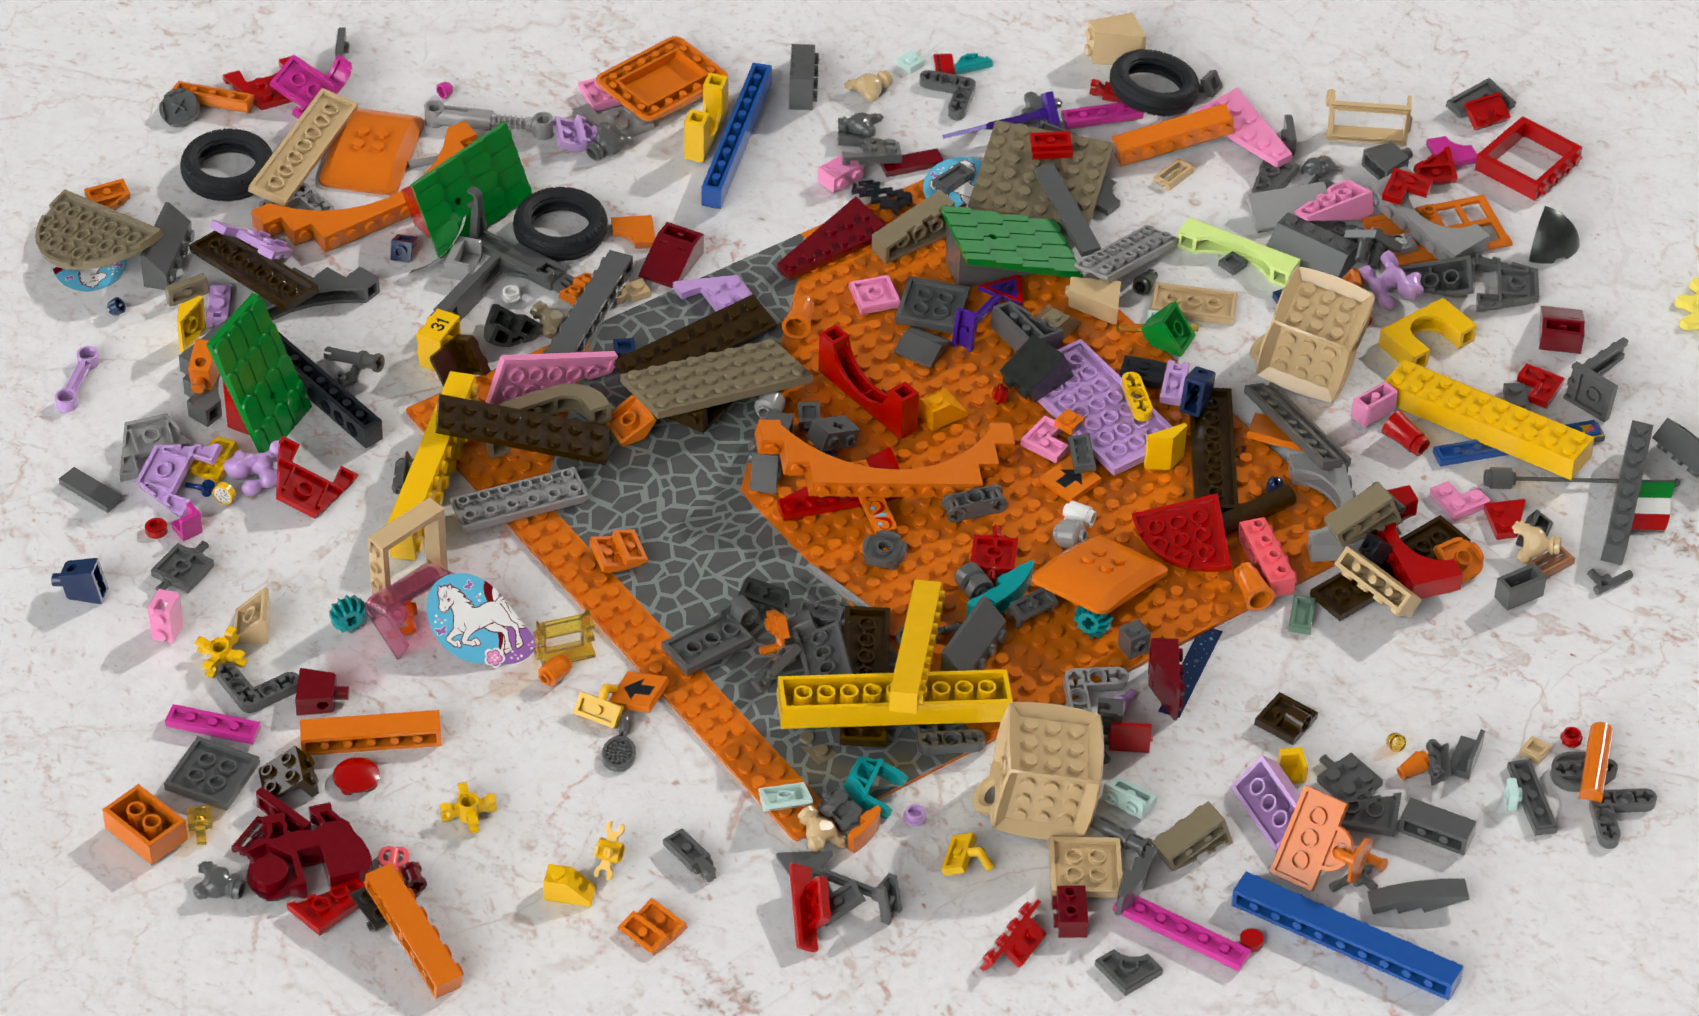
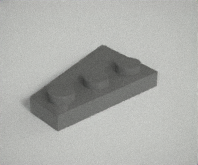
(1480, 90)

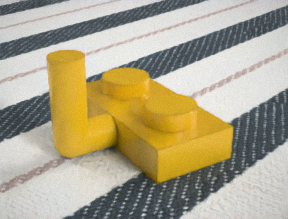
(598, 708)
(959, 853)

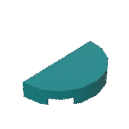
(972, 62)

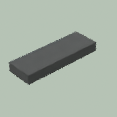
(90, 489)

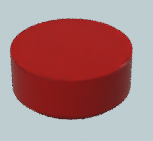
(156, 528)
(1252, 939)

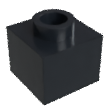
(1375, 548)

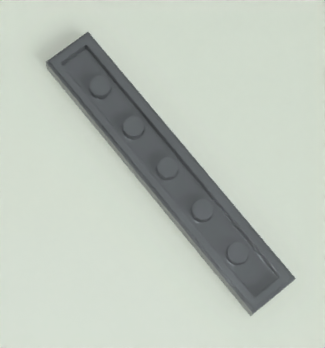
(1067, 209)

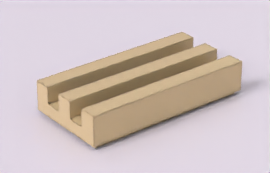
(1176, 176)

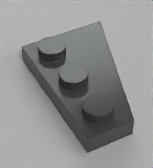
(1274, 178)
(1373, 815)

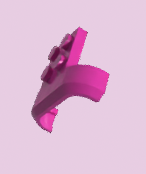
(303, 82)

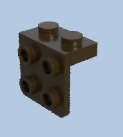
(461, 356)
(700, 419)
(288, 772)

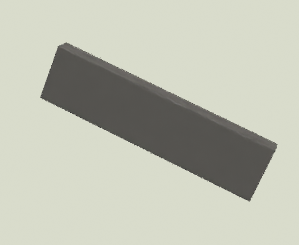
(1533, 797)

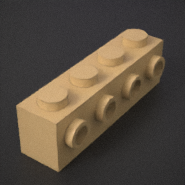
(1377, 581)

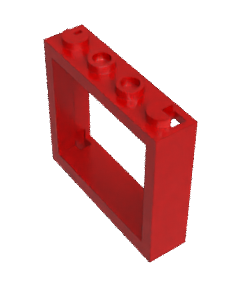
(1489, 165)

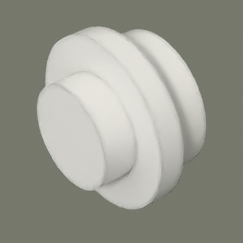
(511, 294)

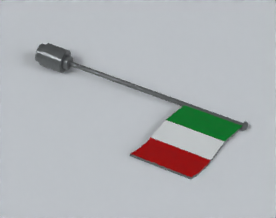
(1652, 506)

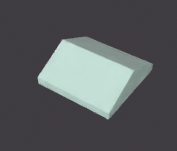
(784, 797)

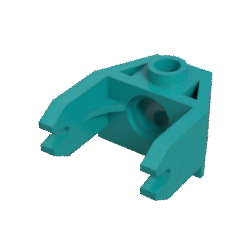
(862, 777)

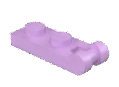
(218, 304)
(1173, 383)

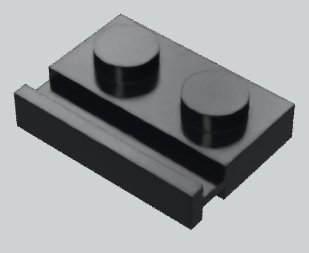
(1151, 371)

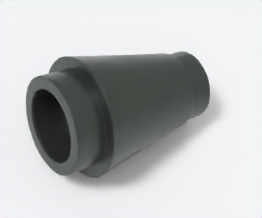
(1144, 282)

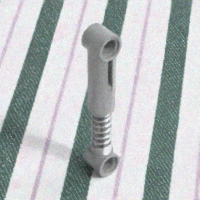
(439, 114)

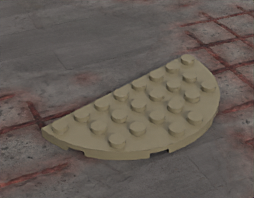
(90, 235)

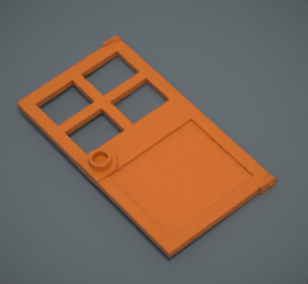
(1430, 212)

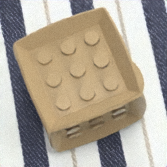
(1313, 334)
(1044, 771)

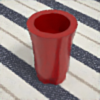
(1405, 433)

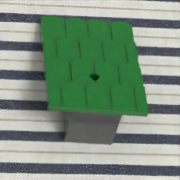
(997, 246)

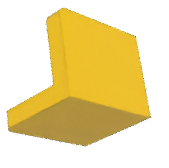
(1293, 764)

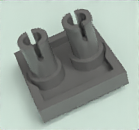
(1374, 242)

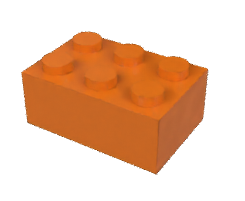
(145, 824)

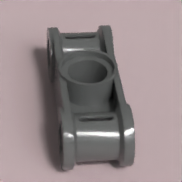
(974, 503)

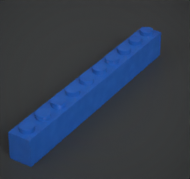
(736, 136)
(1347, 935)

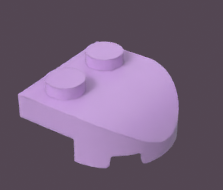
(574, 134)

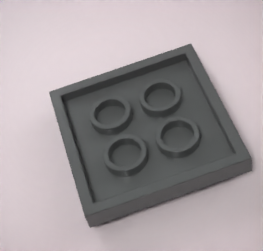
(931, 304)
(212, 773)

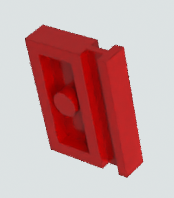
(1487, 111)
(1051, 145)

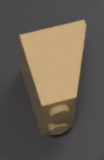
(1113, 37)

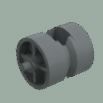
(840, 809)

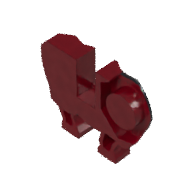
(279, 858)

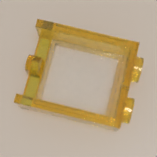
(565, 636)

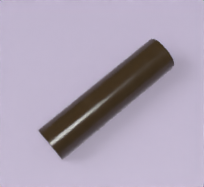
(1259, 507)

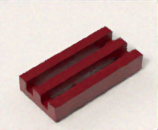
(237, 846)

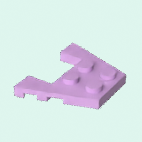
(266, 246)
(717, 290)
(167, 469)

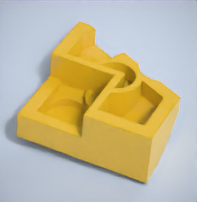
(215, 472)

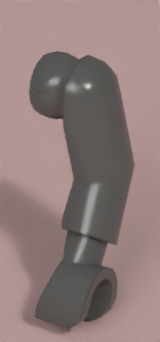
(348, 377)

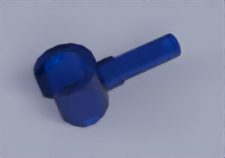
(205, 488)

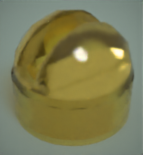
(1399, 740)

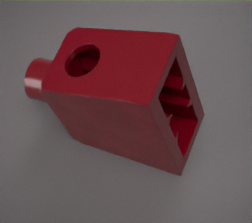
(318, 692)

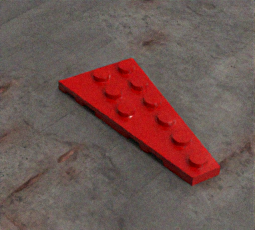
(802, 505)

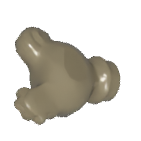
(549, 318)

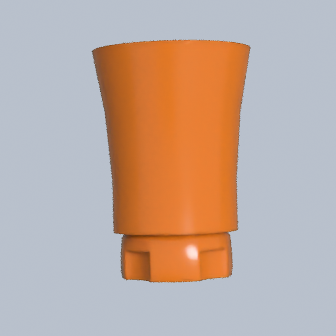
(798, 320)
(1253, 587)

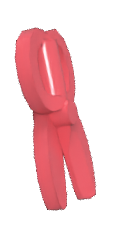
(393, 856)

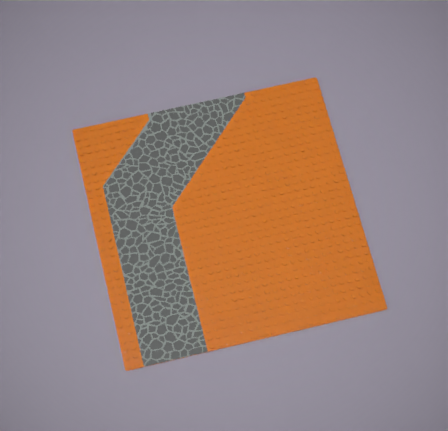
(709, 531)

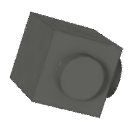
(1134, 639)

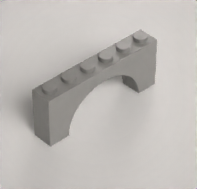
(1436, 239)
(1337, 487)

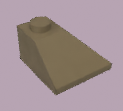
(1058, 319)

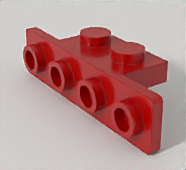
(809, 904)
(1019, 940)

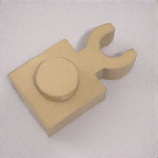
(634, 291)

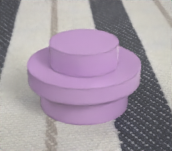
(914, 815)

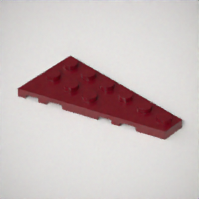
(838, 237)

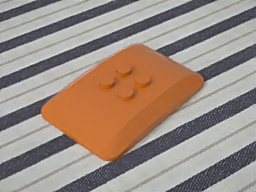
(659, 78)
(372, 152)
(1099, 574)

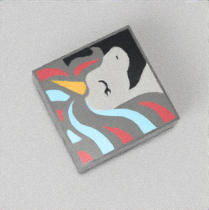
(1409, 244)

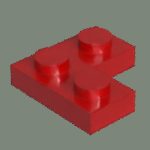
(1405, 182)
(1544, 384)

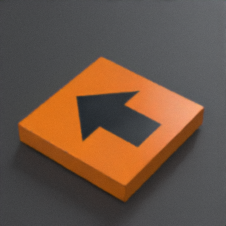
(1066, 483)
(639, 691)

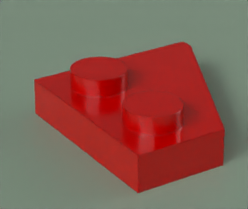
(1438, 167)
(1503, 516)

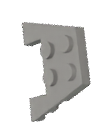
(620, 119)
(142, 436)

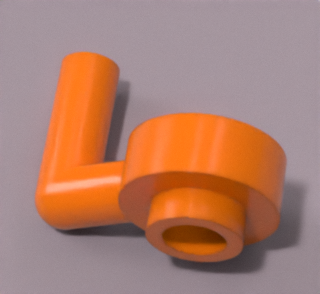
(410, 627)

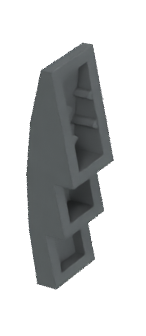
(1134, 880)
(1416, 894)

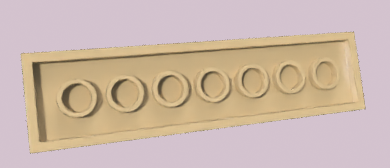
(303, 147)

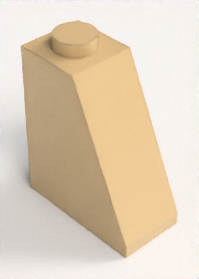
(1094, 297)

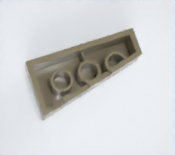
(913, 229)

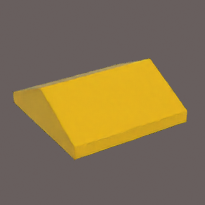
(190, 322)
(1165, 448)

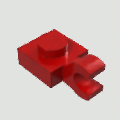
(1103, 90)

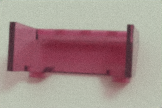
(387, 606)

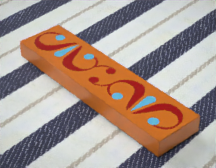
(877, 510)

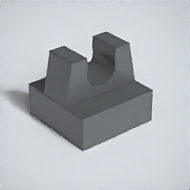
(1210, 83)

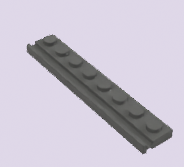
(1297, 426)

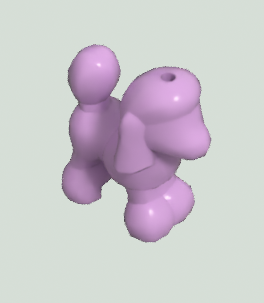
(1392, 277)
(261, 464)

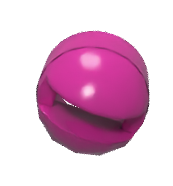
(444, 90)

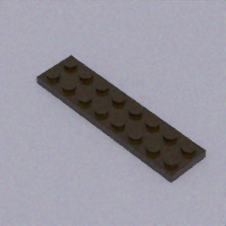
(258, 273)
(714, 333)
(522, 429)
(1214, 450)
(1343, 597)
(868, 652)

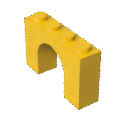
(703, 126)
(1437, 317)

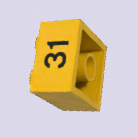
(436, 333)

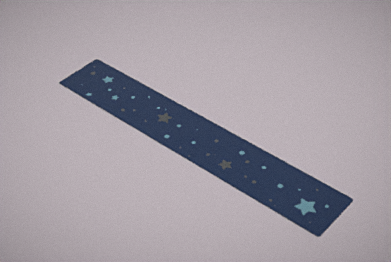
(1195, 663)

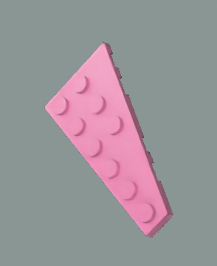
(1251, 129)
(532, 372)

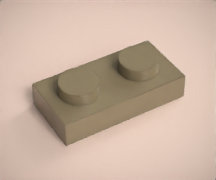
(186, 289)
(820, 752)

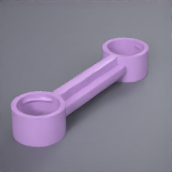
(77, 379)

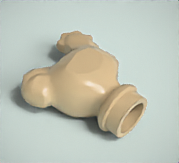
(870, 84)
(1535, 542)
(820, 830)

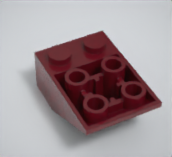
(672, 254)
(1561, 329)
(1166, 672)

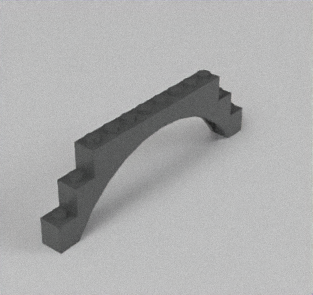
(334, 288)

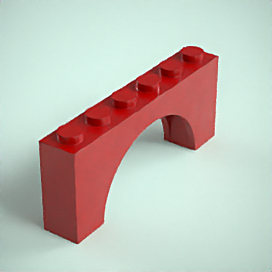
(894, 410)
(1418, 573)

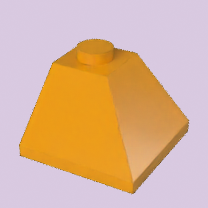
(940, 409)

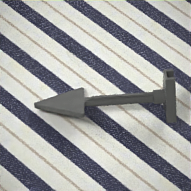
(886, 893)

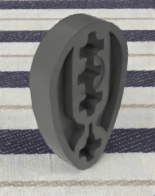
(1574, 762)

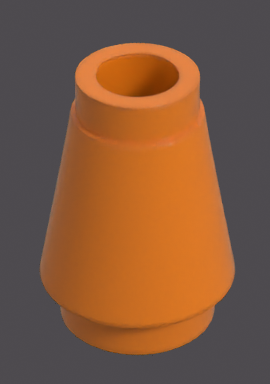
(1414, 765)

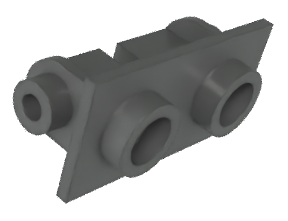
(401, 470)
(1439, 761)

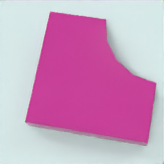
(1461, 154)

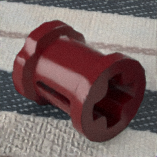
(412, 873)

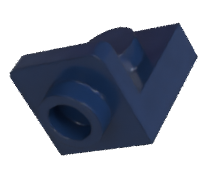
(402, 247)

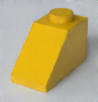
(567, 886)

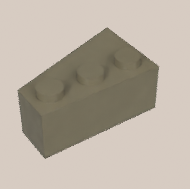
(1362, 515)
(1192, 836)

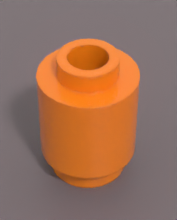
(554, 670)

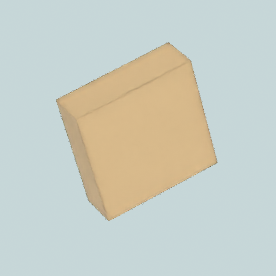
(1535, 750)

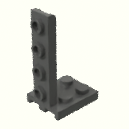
(1590, 389)

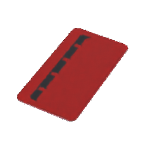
(944, 63)

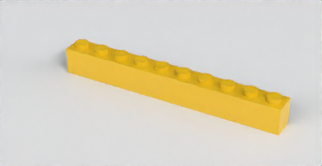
(916, 647)

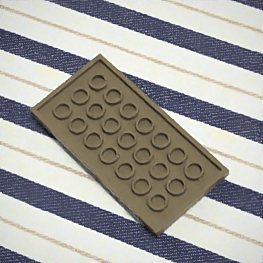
(715, 378)

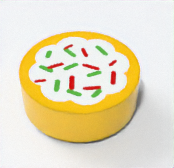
(224, 493)

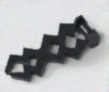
(903, 198)

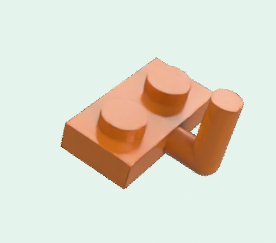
(776, 625)

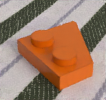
(109, 194)

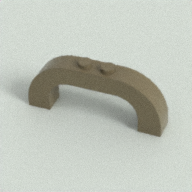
(555, 400)

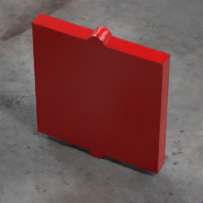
(1130, 737)

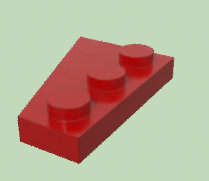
(328, 908)

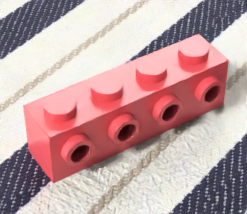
(1267, 555)

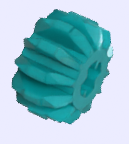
(348, 613)
(1092, 623)

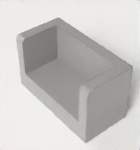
(463, 258)

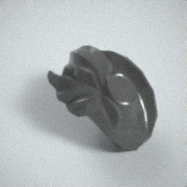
(1319, 165)

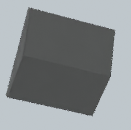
(921, 346)

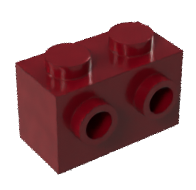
(1071, 911)

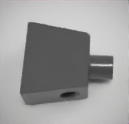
(1384, 158)

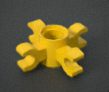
(221, 651)
(468, 807)
(609, 850)

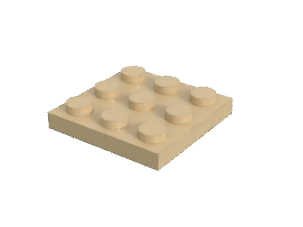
(1086, 862)

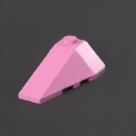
(1341, 202)

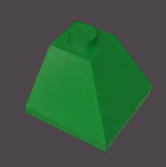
(1169, 330)

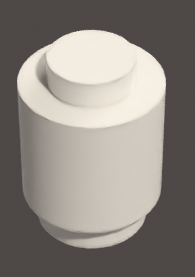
(1080, 512)

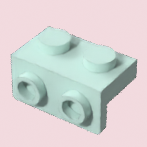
(1128, 797)

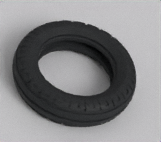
(1150, 101)
(219, 142)
(561, 200)

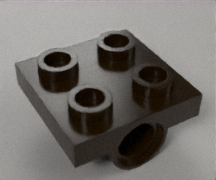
(1286, 718)

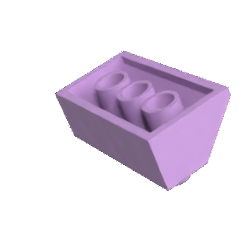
(1267, 798)

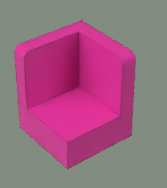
(188, 525)

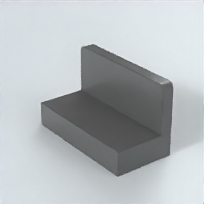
(1466, 755)

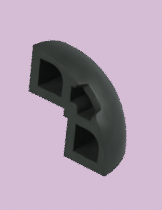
(1554, 238)
(507, 328)

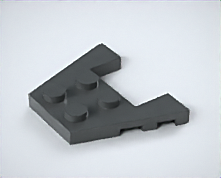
(870, 149)
(1515, 284)

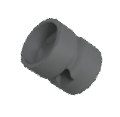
(973, 580)

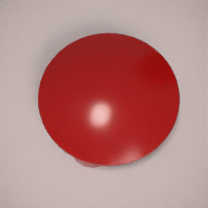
(356, 775)

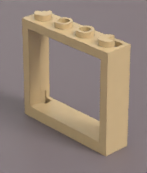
(426, 515)

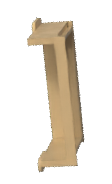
(1367, 134)

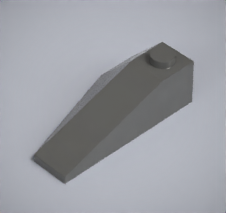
(1445, 276)

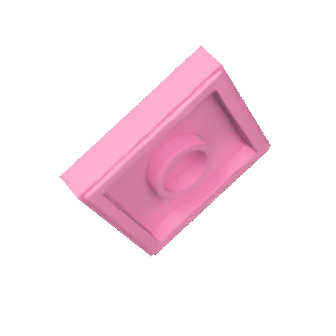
(874, 294)

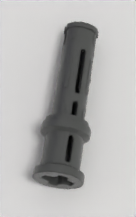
(361, 359)
(1128, 838)

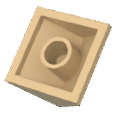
(253, 619)

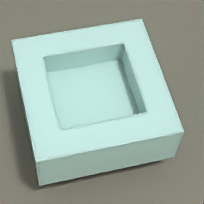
(910, 62)
(1512, 794)

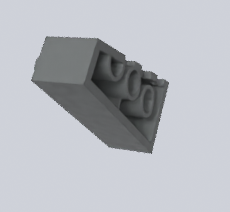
(802, 83)
(766, 467)

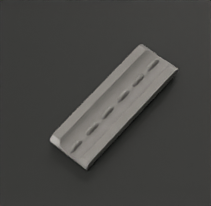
(1127, 253)
(519, 499)

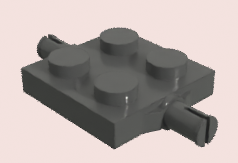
(182, 567)
(1348, 778)

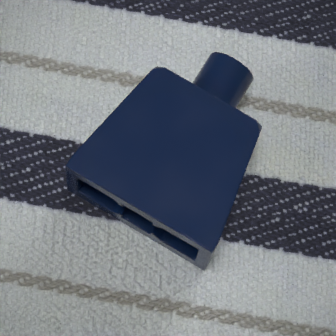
(1197, 383)
(82, 580)

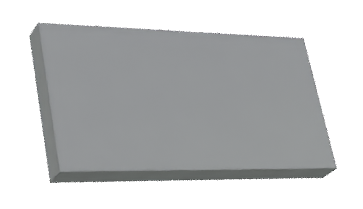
(1272, 205)

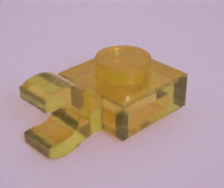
(200, 819)

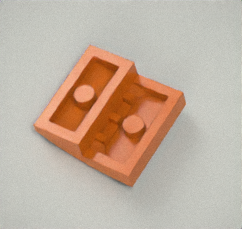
(618, 551)
(653, 927)

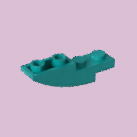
(1008, 588)

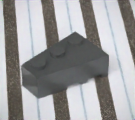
(1017, 325)

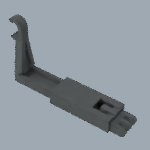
(494, 243)
(471, 288)

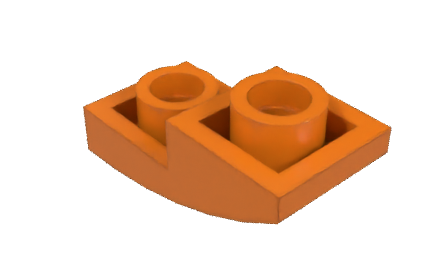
(572, 292)
(861, 835)

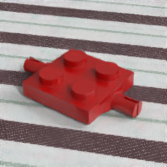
(994, 553)

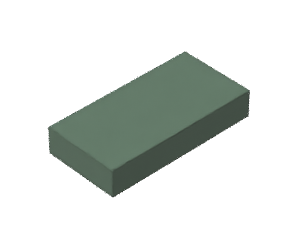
(1302, 614)

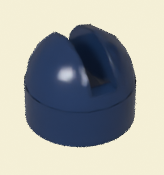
(116, 306)
(1274, 481)

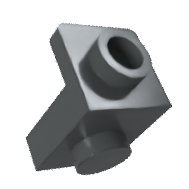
(806, 413)

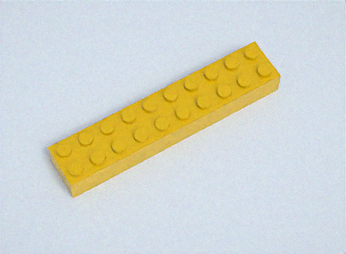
(1490, 420)
(432, 466)
(864, 699)

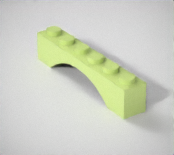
(1204, 238)

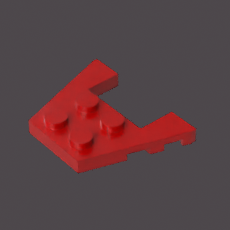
(264, 95)
(303, 488)

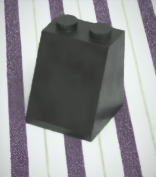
(1036, 369)

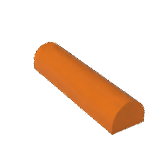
(219, 97)
(1596, 762)

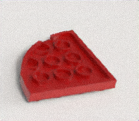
(1187, 534)

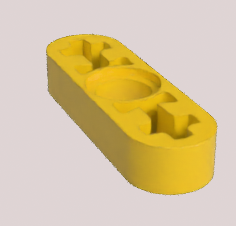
(1137, 389)

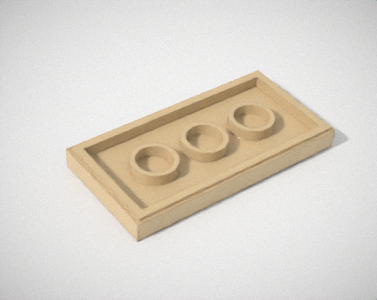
(1197, 302)

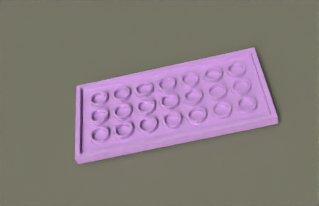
(1098, 396)

